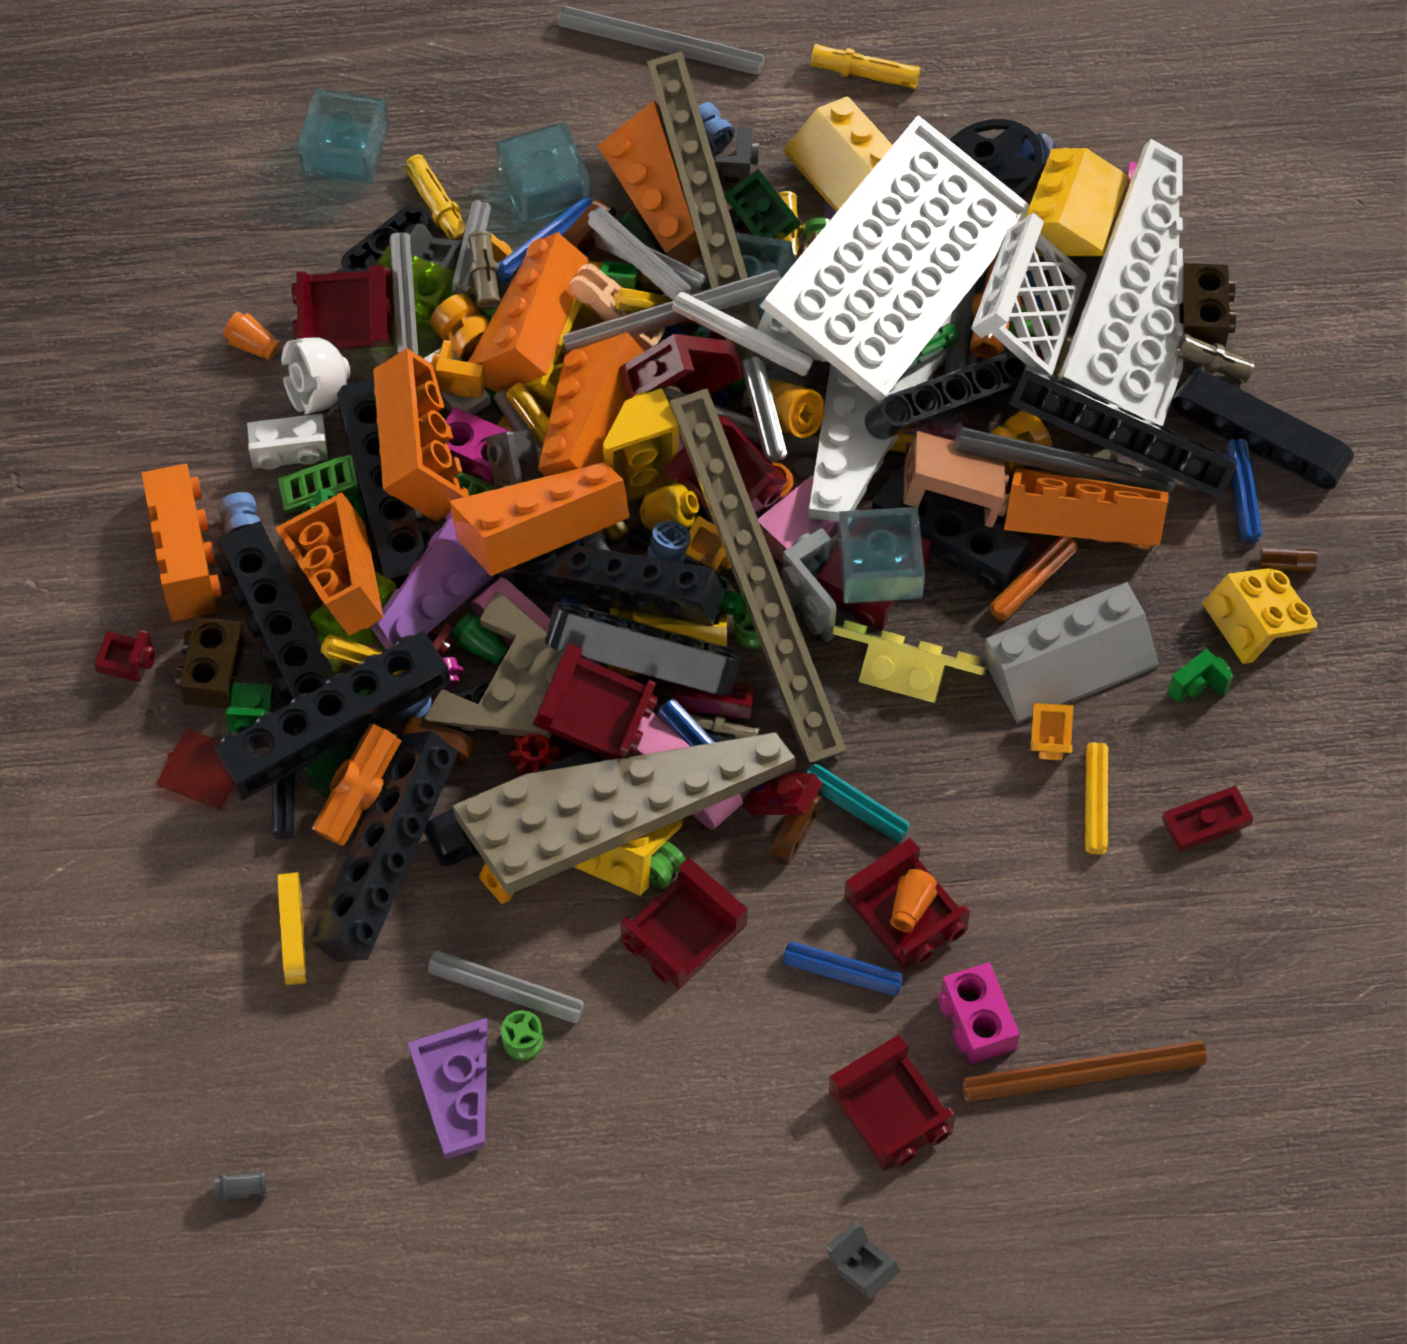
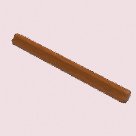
(1084, 1071)

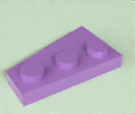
(455, 1085)

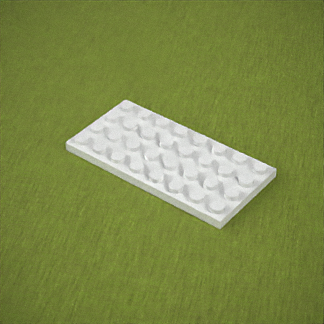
(896, 259)

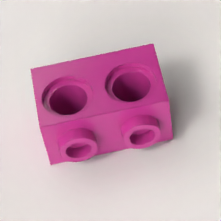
(473, 432)
(986, 1012)

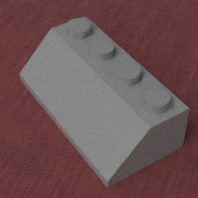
(1071, 652)

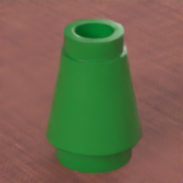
(479, 640)

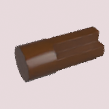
(1288, 559)

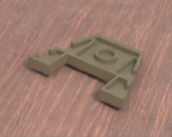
(517, 685)

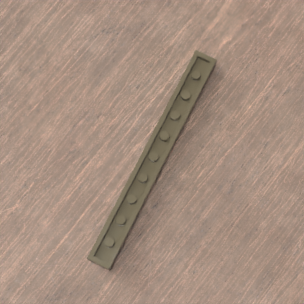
(702, 186)
(757, 577)

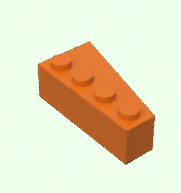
(648, 172)
(530, 315)
(586, 404)
(415, 436)
(1085, 508)
(538, 515)
(180, 543)
(337, 560)

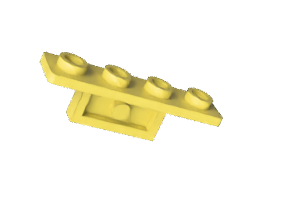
(904, 667)

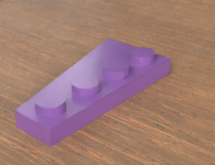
(433, 589)

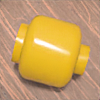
(669, 503)

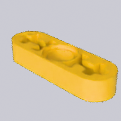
(292, 928)

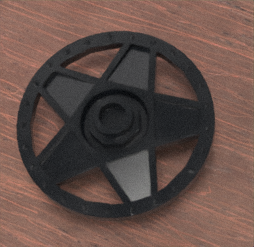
(1000, 154)

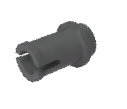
(239, 1186)

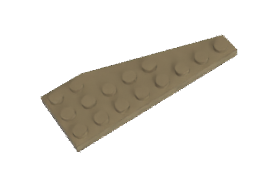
(581, 811)

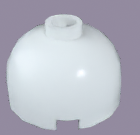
(315, 373)

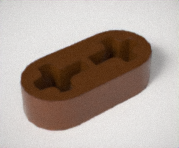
(581, 233)
(460, 741)
(794, 832)

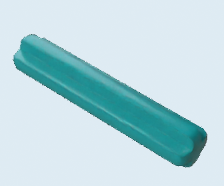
(860, 805)

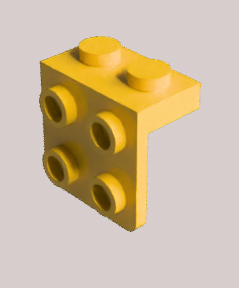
(1256, 609)
(630, 863)

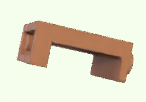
(943, 469)

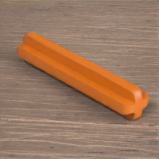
(1033, 578)

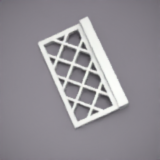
(1010, 280)

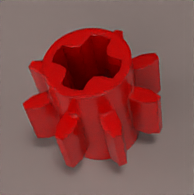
(531, 745)

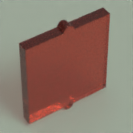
(196, 771)

